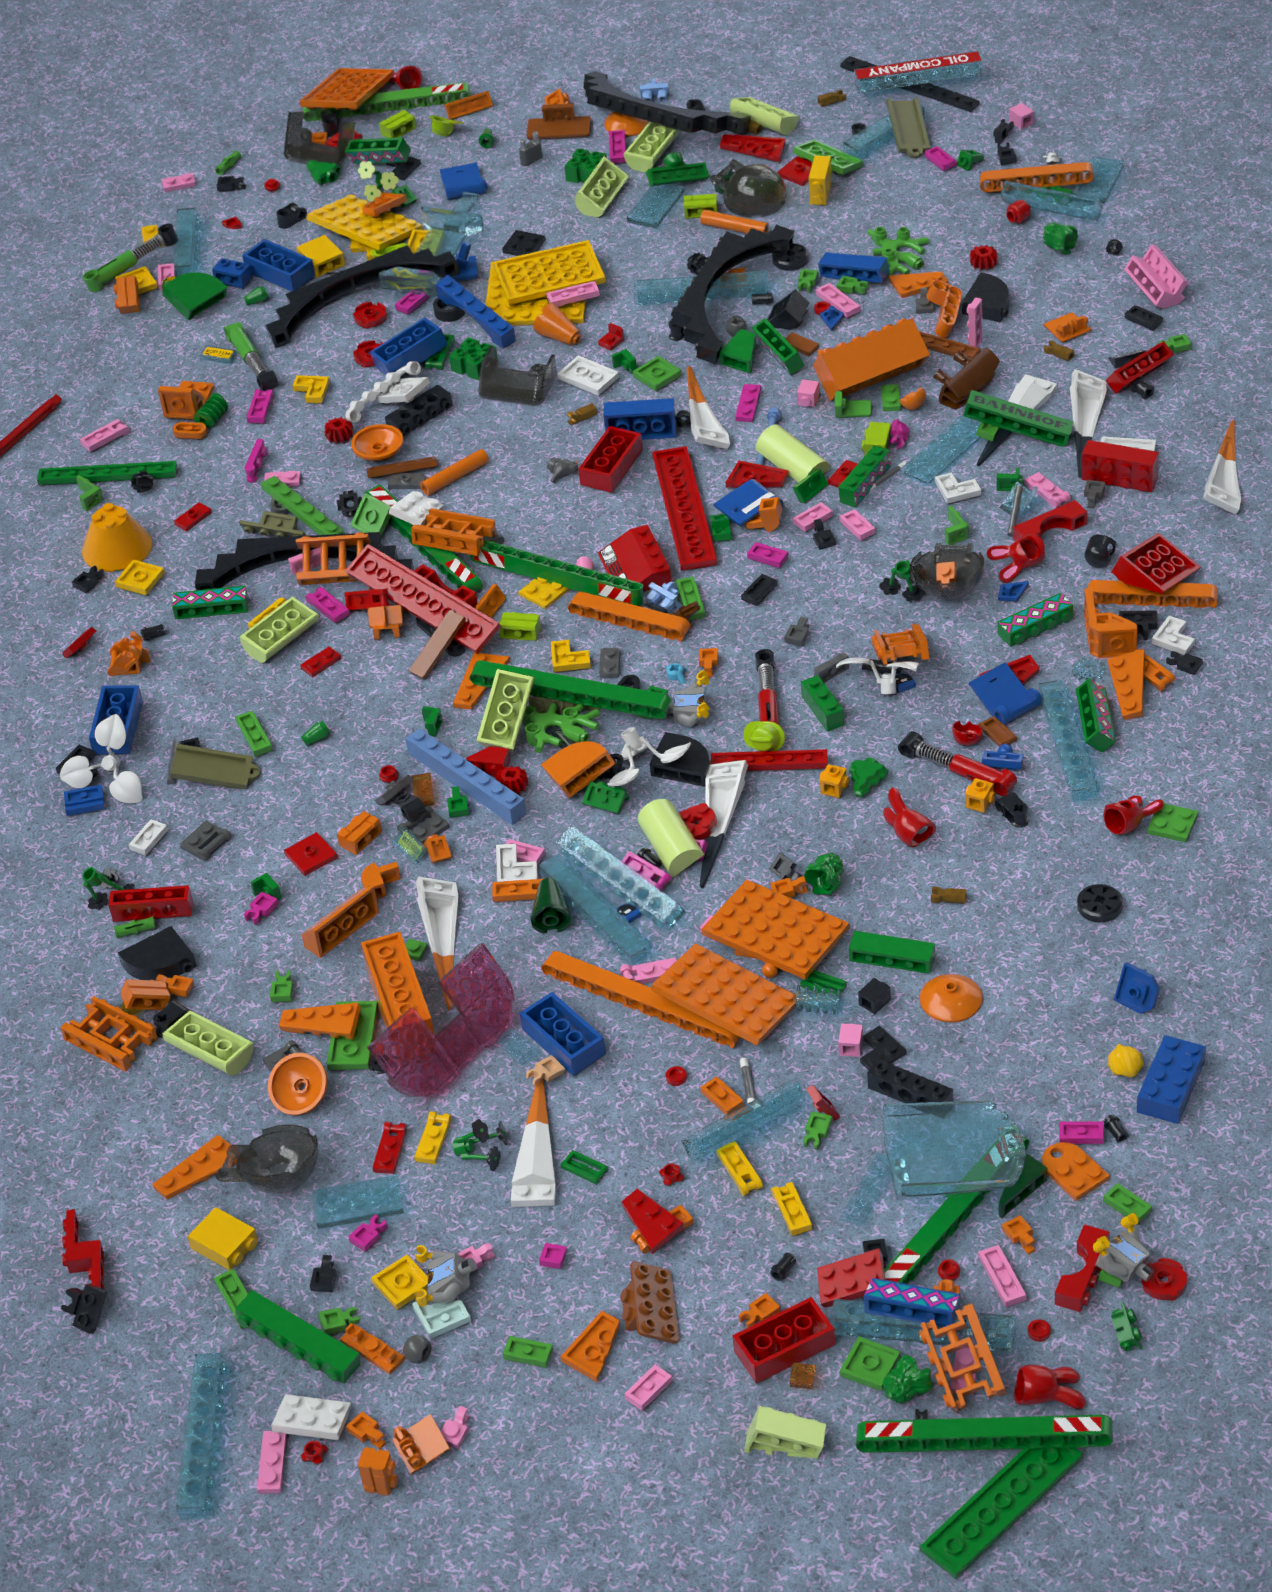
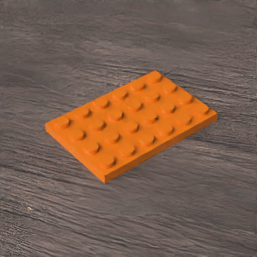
(347, 88)
(775, 929)
(725, 994)

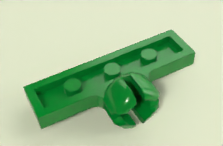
(676, 171)

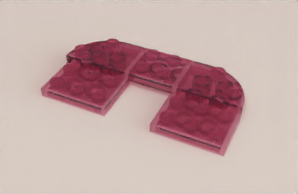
(428, 1064)

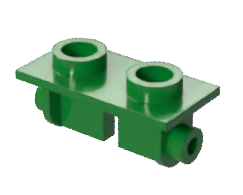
(1125, 1320)

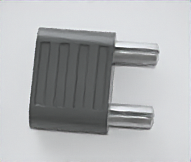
(531, 151)

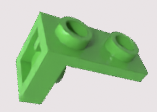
(851, 408)
(92, 493)
(958, 531)

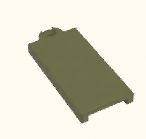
(908, 127)
(213, 767)

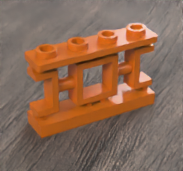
(439, 535)
(900, 644)
(102, 1046)
(979, 1352)

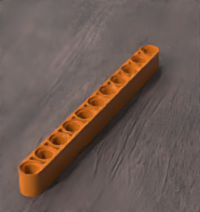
(632, 996)

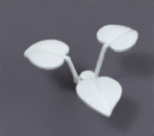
(888, 681)
(635, 744)
(78, 773)

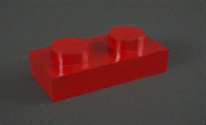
(320, 661)

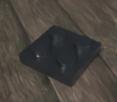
(523, 243)

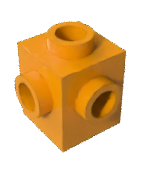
(831, 777)
(979, 795)

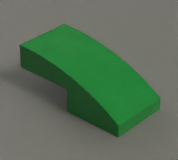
(720, 527)

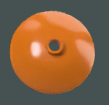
(619, 121)
(377, 442)
(951, 998)
(289, 1076)

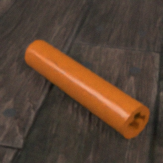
(732, 222)
(454, 472)

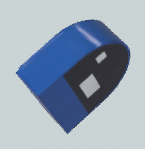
(904, 682)
(629, 912)

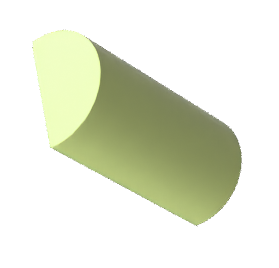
(765, 114)
(649, 146)
(600, 188)
(789, 453)
(277, 629)
(505, 710)
(669, 835)
(210, 1043)

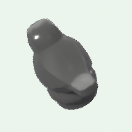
(561, 468)

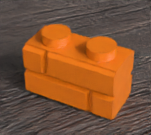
(128, 295)
(359, 832)
(145, 994)
(377, 1471)

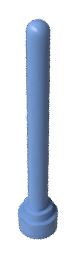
(774, 416)

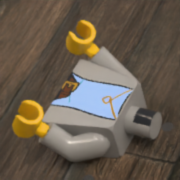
(689, 704)
(1124, 1254)
(446, 1276)

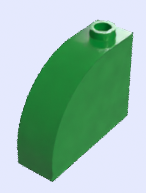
(194, 292)

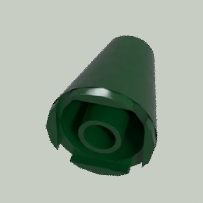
(549, 908)

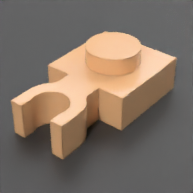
(546, 1069)

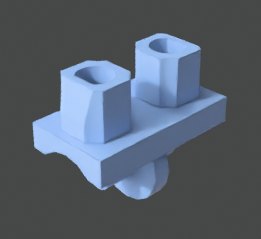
(654, 90)
(667, 593)

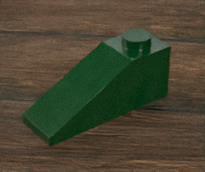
(1031, 1178)

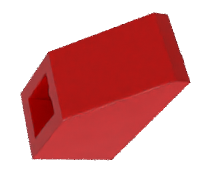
(491, 759)

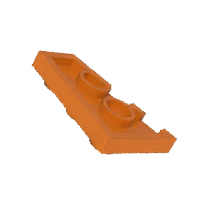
(383, 203)
(911, 283)
(592, 1346)

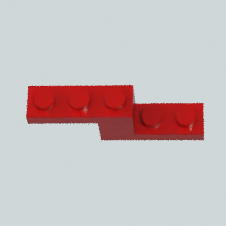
(82, 1255)

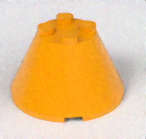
(115, 539)

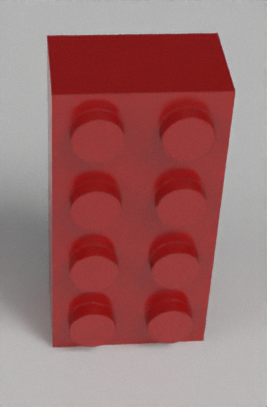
(610, 459)
(1120, 465)
(783, 1340)

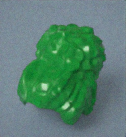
(1060, 237)
(825, 873)
(907, 1381)

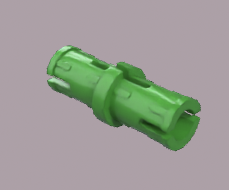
(227, 162)
(134, 927)

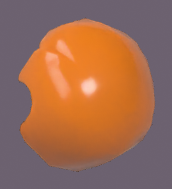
(914, 400)

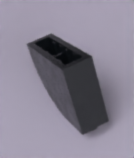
(993, 295)
(689, 768)
(158, 954)

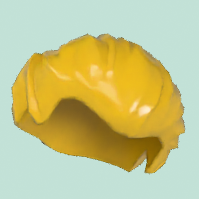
(1125, 1061)

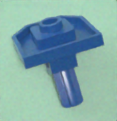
(466, 264)
(1137, 989)

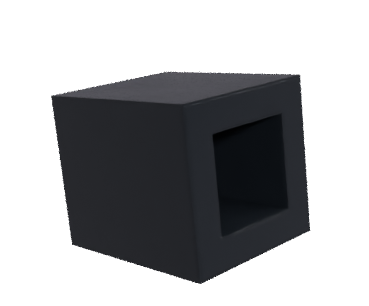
(874, 996)

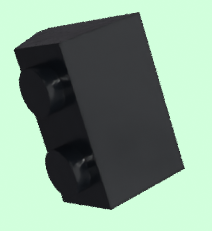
(789, 311)

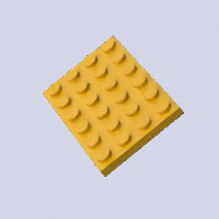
(347, 219)
(548, 270)

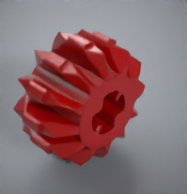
(983, 257)
(338, 430)
(513, 778)

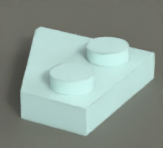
(442, 1317)

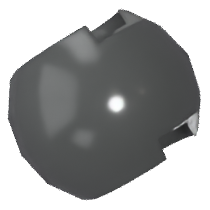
(734, 324)
(417, 1349)

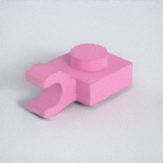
(479, 1255)
(456, 1431)

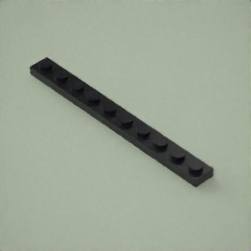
(926, 89)

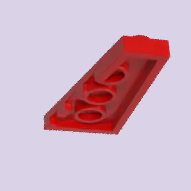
(763, 147)

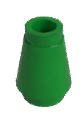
(486, 138)
(256, 296)
(316, 733)

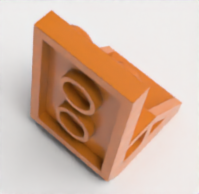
(184, 400)
(1107, 632)

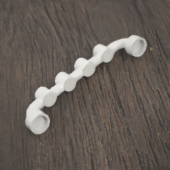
(353, 413)

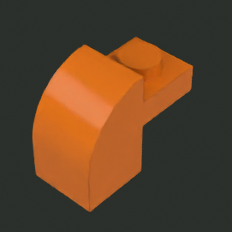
(769, 515)
(379, 876)

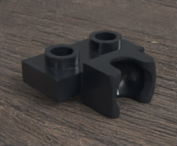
(1143, 619)
(85, 1306)

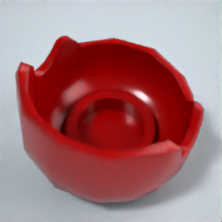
(962, 732)

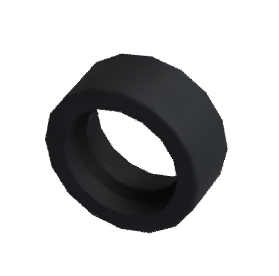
(446, 315)

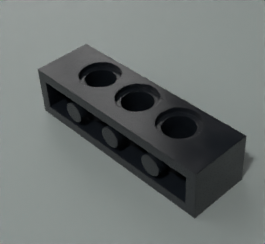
(420, 410)
(906, 1085)

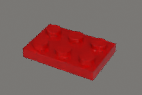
(849, 1277)

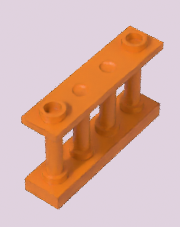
(325, 575)

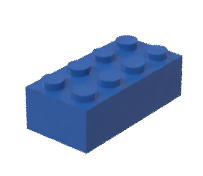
(279, 265)
(412, 344)
(649, 417)
(127, 704)
(562, 1033)
(1171, 1079)

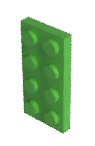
(840, 161)
(353, 1053)

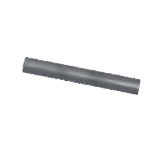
(1015, 509)
(173, 752)

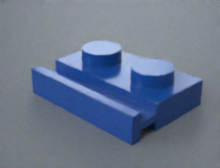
(84, 800)

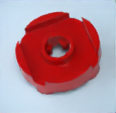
(377, 314)
(362, 355)
(705, 816)
(1165, 1290)

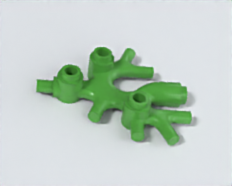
(890, 247)
(537, 723)

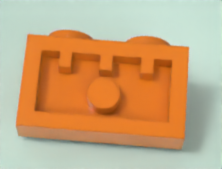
(557, 97)

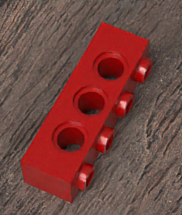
(1139, 367)
(149, 902)

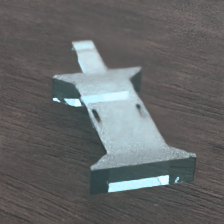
(445, 234)

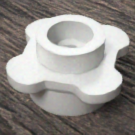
(1052, 159)

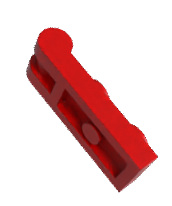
(366, 599)
(389, 1148)

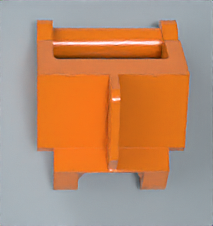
(386, 618)
(128, 656)

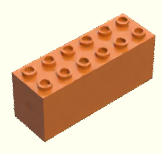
(871, 358)
(393, 979)

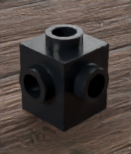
(344, 499)

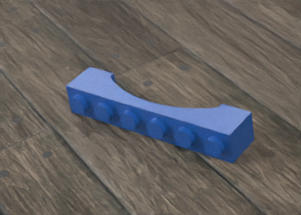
(496, 327)

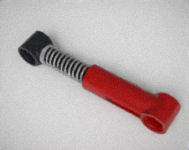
(767, 696)
(914, 745)

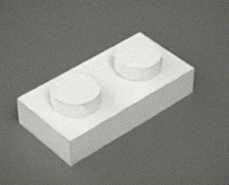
(148, 837)

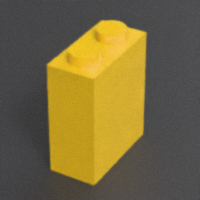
(820, 180)
(324, 253)
(223, 1238)

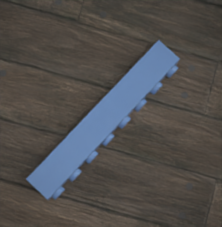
(466, 776)

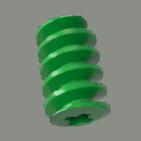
(211, 410)

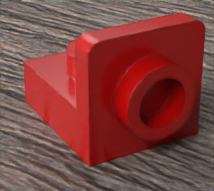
(612, 338)

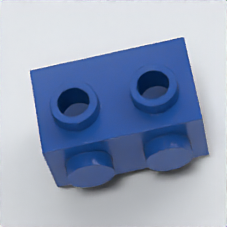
(232, 272)

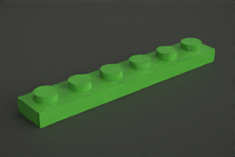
(299, 507)

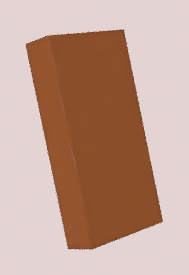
(802, 344)
(997, 731)

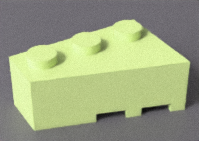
(785, 1433)

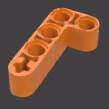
(949, 299)

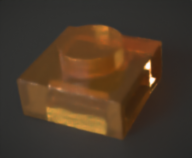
(802, 1376)

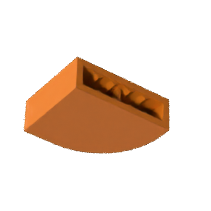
(577, 766)

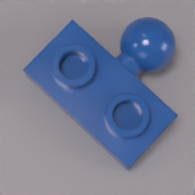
(1003, 758)

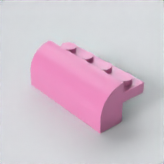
(1157, 277)

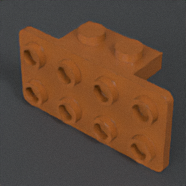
(559, 122)
(650, 1303)

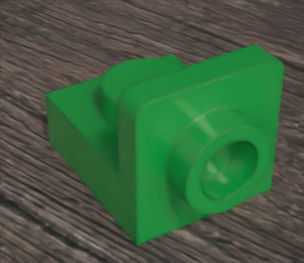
(968, 157)
(406, 191)
(625, 359)
(1006, 481)
(432, 719)
(267, 885)

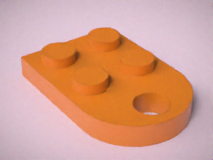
(1073, 1170)

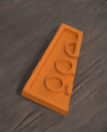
(1128, 680)
(469, 693)
(330, 1019)
(194, 1169)

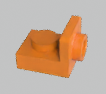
(437, 848)

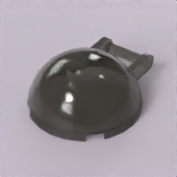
(751, 189)
(969, 571)
(274, 1161)

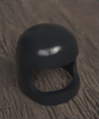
(1097, 552)

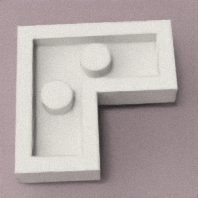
(956, 491)
(1170, 636)
(509, 869)

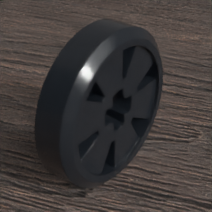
(792, 260)
(1089, 905)

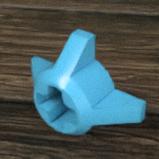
(676, 672)

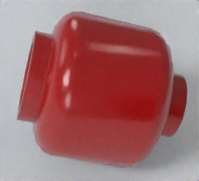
(1018, 211)

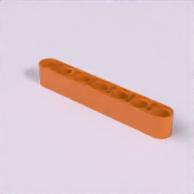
(1042, 172)
(1180, 595)
(629, 615)

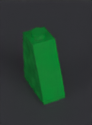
(740, 351)

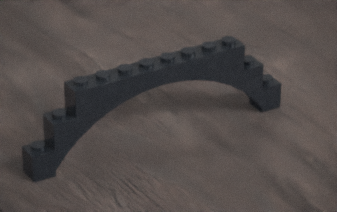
(605, 95)
(729, 252)
(315, 295)
(258, 552)

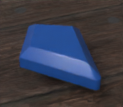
(831, 317)
(1012, 591)

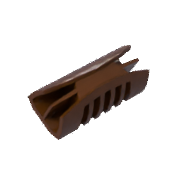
(973, 376)

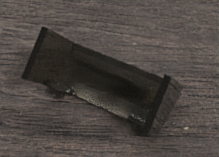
(301, 149)
(515, 385)

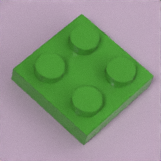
(657, 373)
(371, 515)
(1173, 822)
(869, 1363)

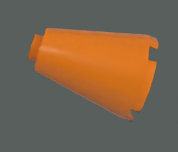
(556, 326)

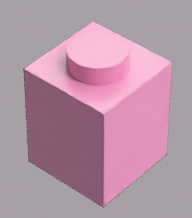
(1021, 116)
(808, 393)
(850, 1040)

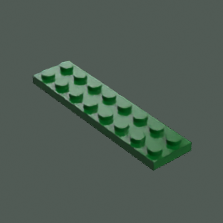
(997, 1507)

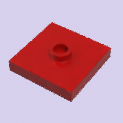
(796, 171)
(310, 854)

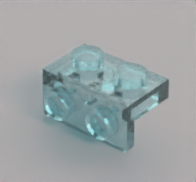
(1027, 497)

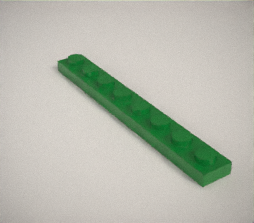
(110, 472)

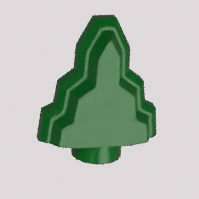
(323, 171)
(866, 774)

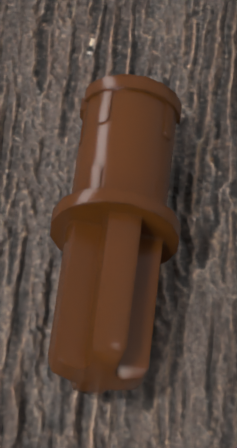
(687, 611)

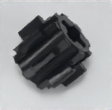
(695, 262)
(142, 481)

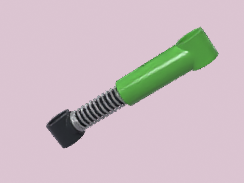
(97, 278)
(236, 334)

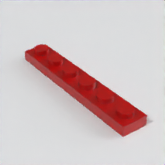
(776, 759)

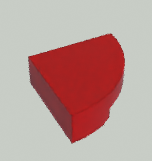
(232, 222)

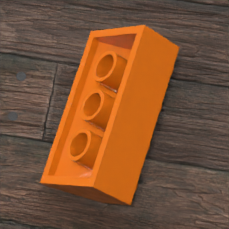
(341, 922)

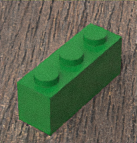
(822, 703)

